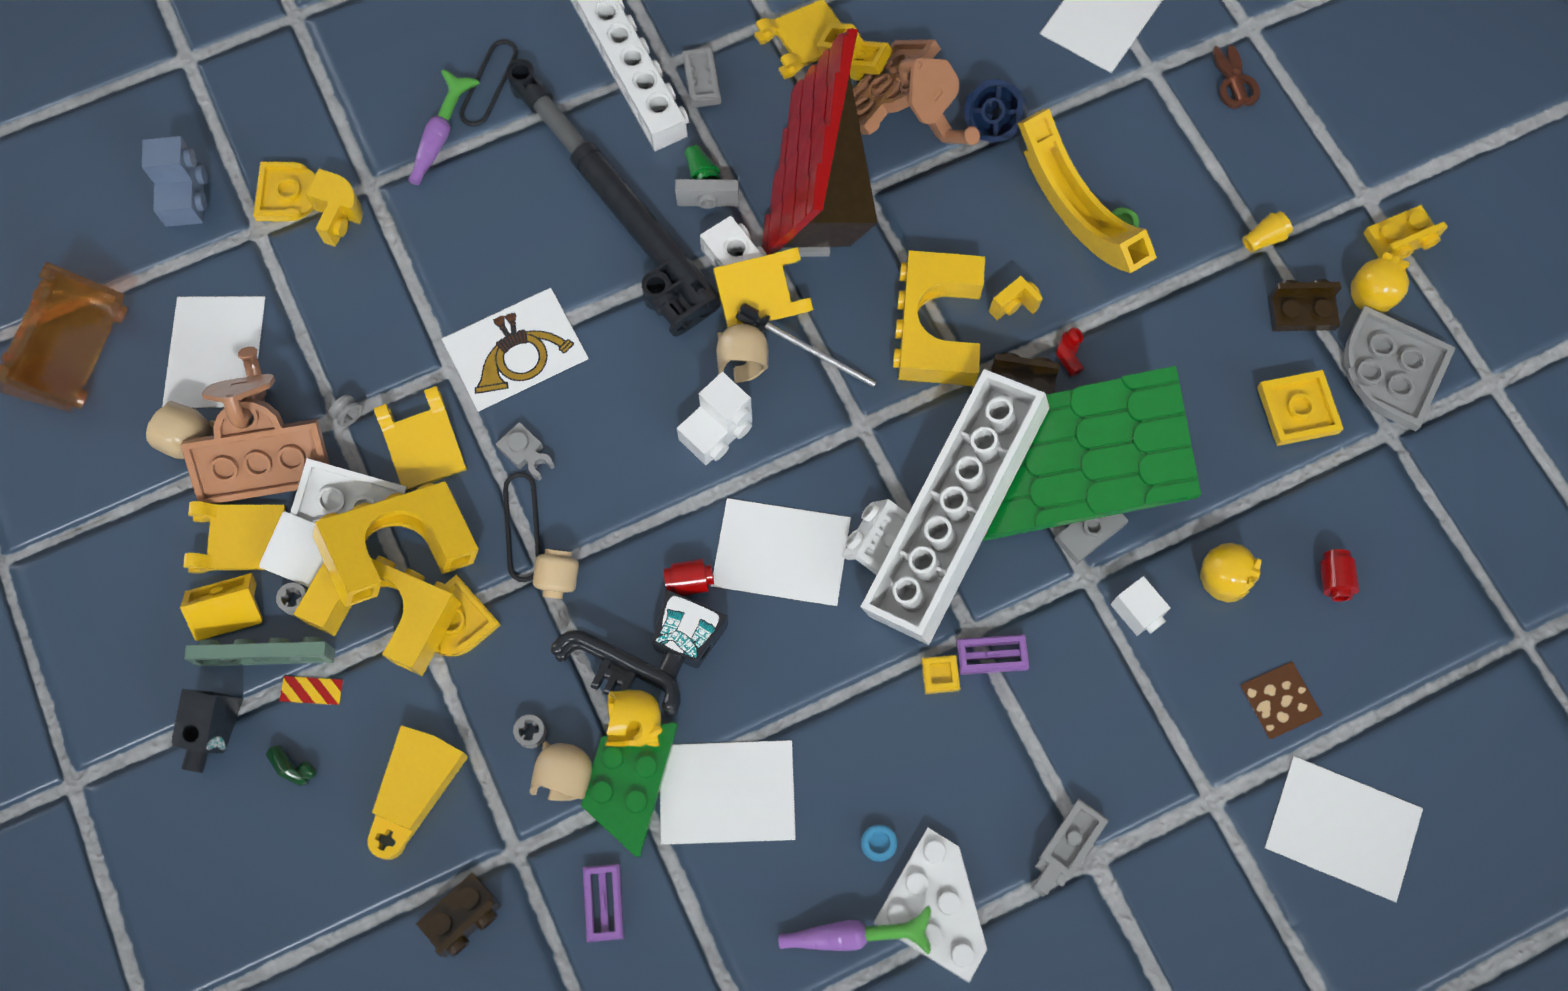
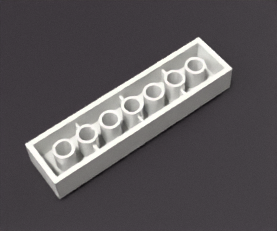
(956, 506)

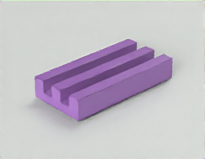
(963, 657)
(605, 935)

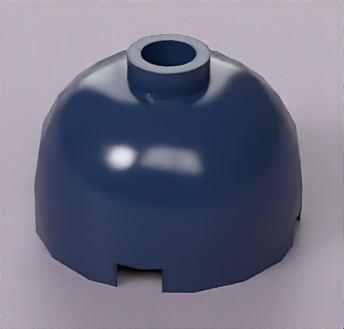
(996, 110)

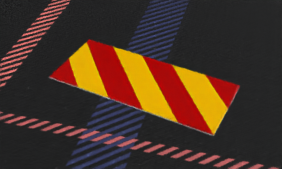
(311, 690)

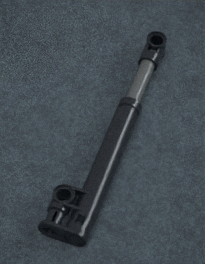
(686, 292)

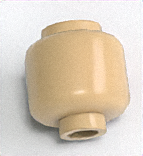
(555, 573)

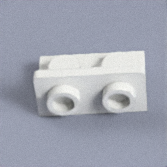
(875, 534)

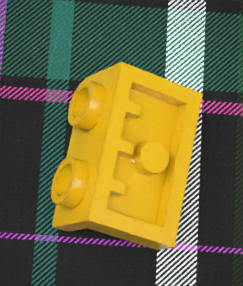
(1404, 233)

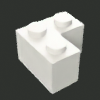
(722, 417)

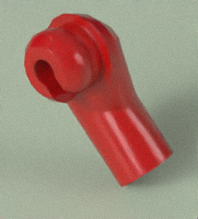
(1067, 350)

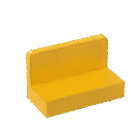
(221, 607)

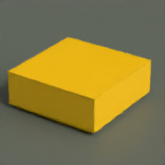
(940, 674)

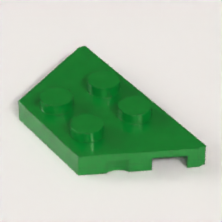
(627, 787)

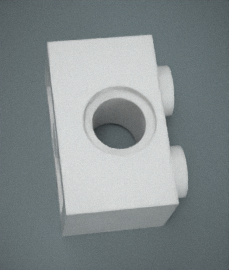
(728, 238)

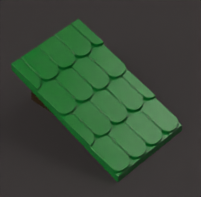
(1103, 455)

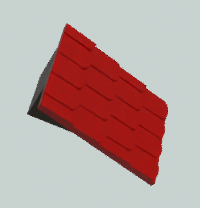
(822, 175)

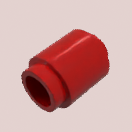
(1339, 575)
(688, 577)

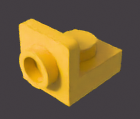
(1015, 295)

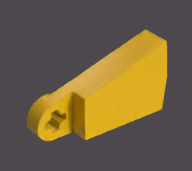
(412, 784)

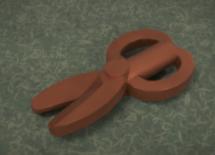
(1232, 70)

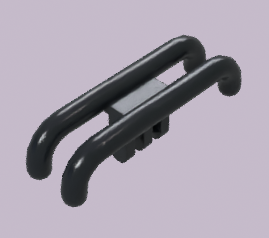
(618, 667)

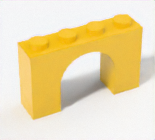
(921, 354)
(426, 510)
(424, 619)

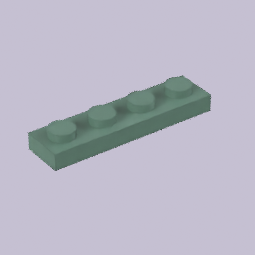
(251, 653)

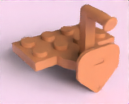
(915, 81)
(248, 456)

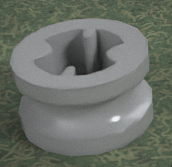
(345, 410)
(284, 595)
(521, 725)

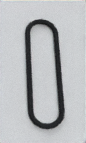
(478, 76)
(507, 523)

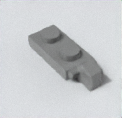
(1068, 846)

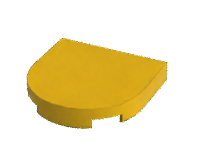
(282, 192)
(470, 623)

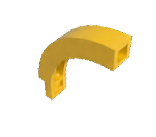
(1085, 216)

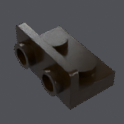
(1304, 305)
(1036, 373)
(459, 915)

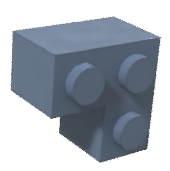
(176, 180)

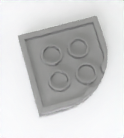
(1394, 367)

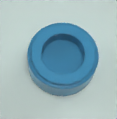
(879, 843)

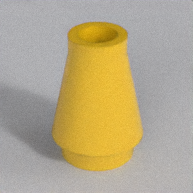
(1269, 231)

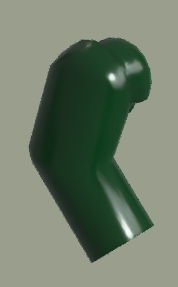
(287, 770)

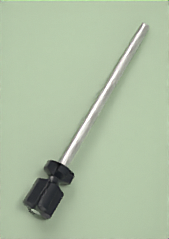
(750, 315)

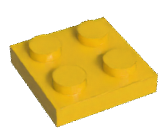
(1299, 407)

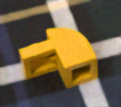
(867, 56)
(337, 202)

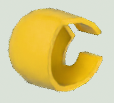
(1381, 283)
(1229, 572)
(633, 719)

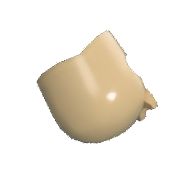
(746, 344)
(173, 425)
(563, 770)

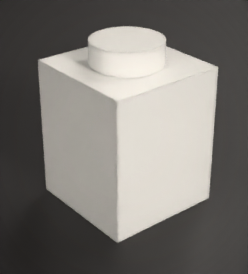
(1141, 607)

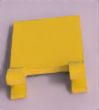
(798, 33)
(761, 285)
(423, 444)
(235, 535)

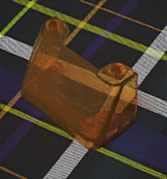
(60, 339)

